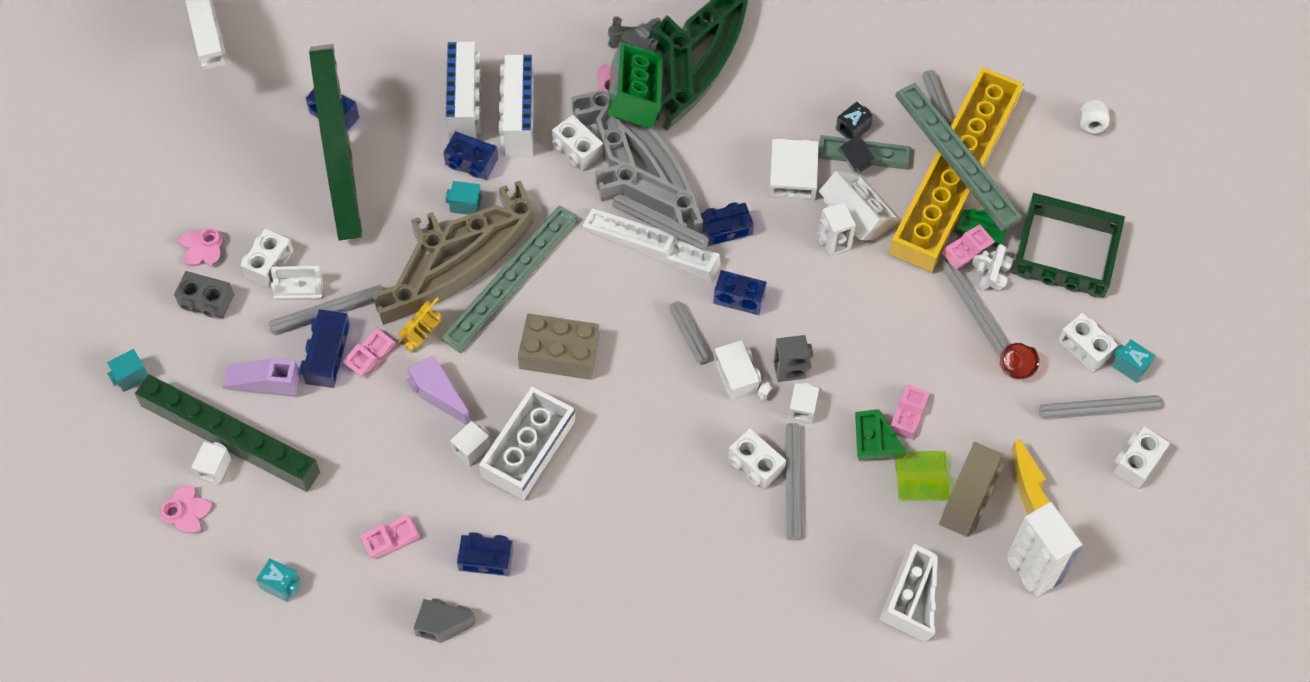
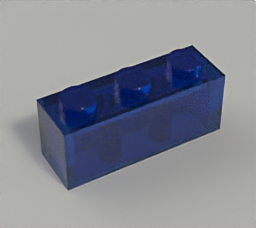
(325, 348)

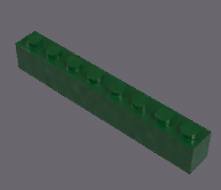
(224, 429)

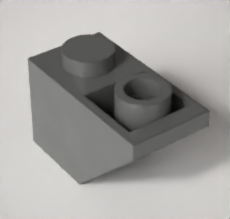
(440, 621)

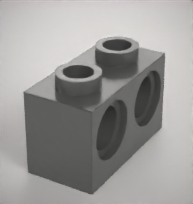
(206, 290)
(792, 358)

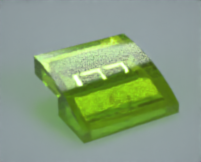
(922, 476)

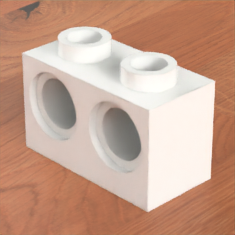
(580, 140)
(262, 255)
(1084, 345)
(761, 455)
(1142, 458)

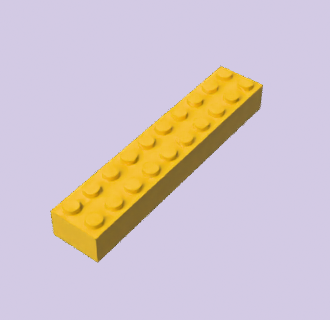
(942, 193)

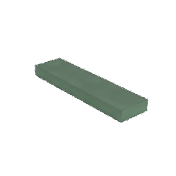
(884, 154)

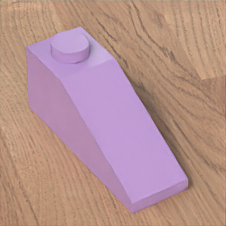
(434, 387)

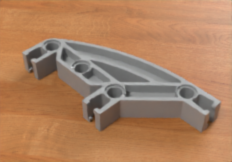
(662, 189)

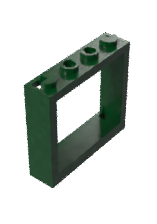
(1077, 215)

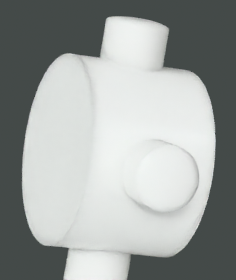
(765, 391)

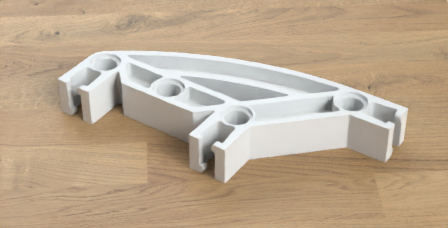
(206, 33)

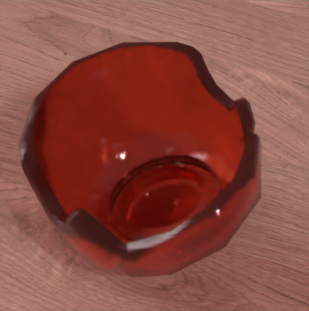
(1019, 361)

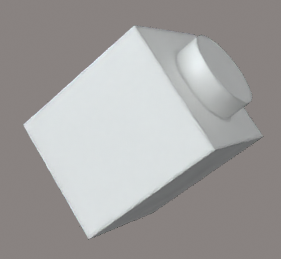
(803, 403)
(471, 442)
(211, 462)

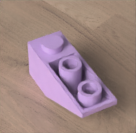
(263, 376)

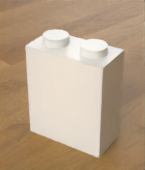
(793, 169)

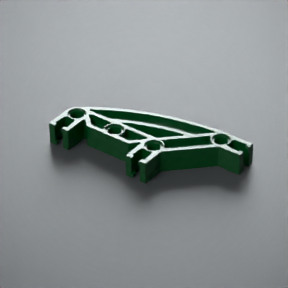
(681, 80)
(335, 141)

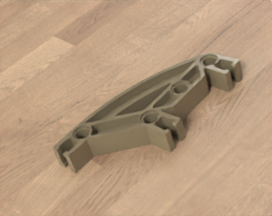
(476, 249)

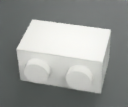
(736, 370)

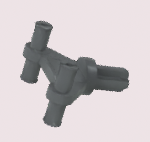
(635, 36)

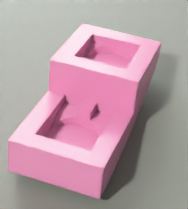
(968, 246)
(370, 353)
(909, 411)
(389, 538)

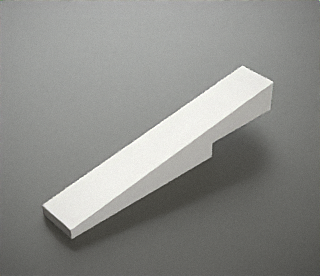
(654, 244)

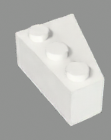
(912, 595)

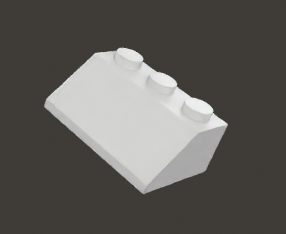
(866, 207)

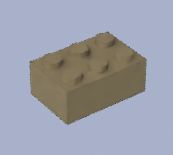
(558, 346)
(972, 490)

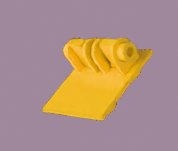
(415, 330)

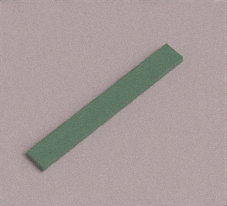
(958, 157)
(509, 279)

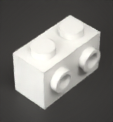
(836, 229)

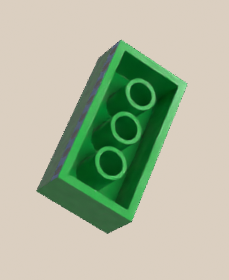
(635, 85)

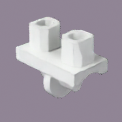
(989, 265)

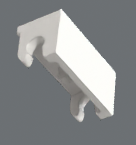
(297, 282)

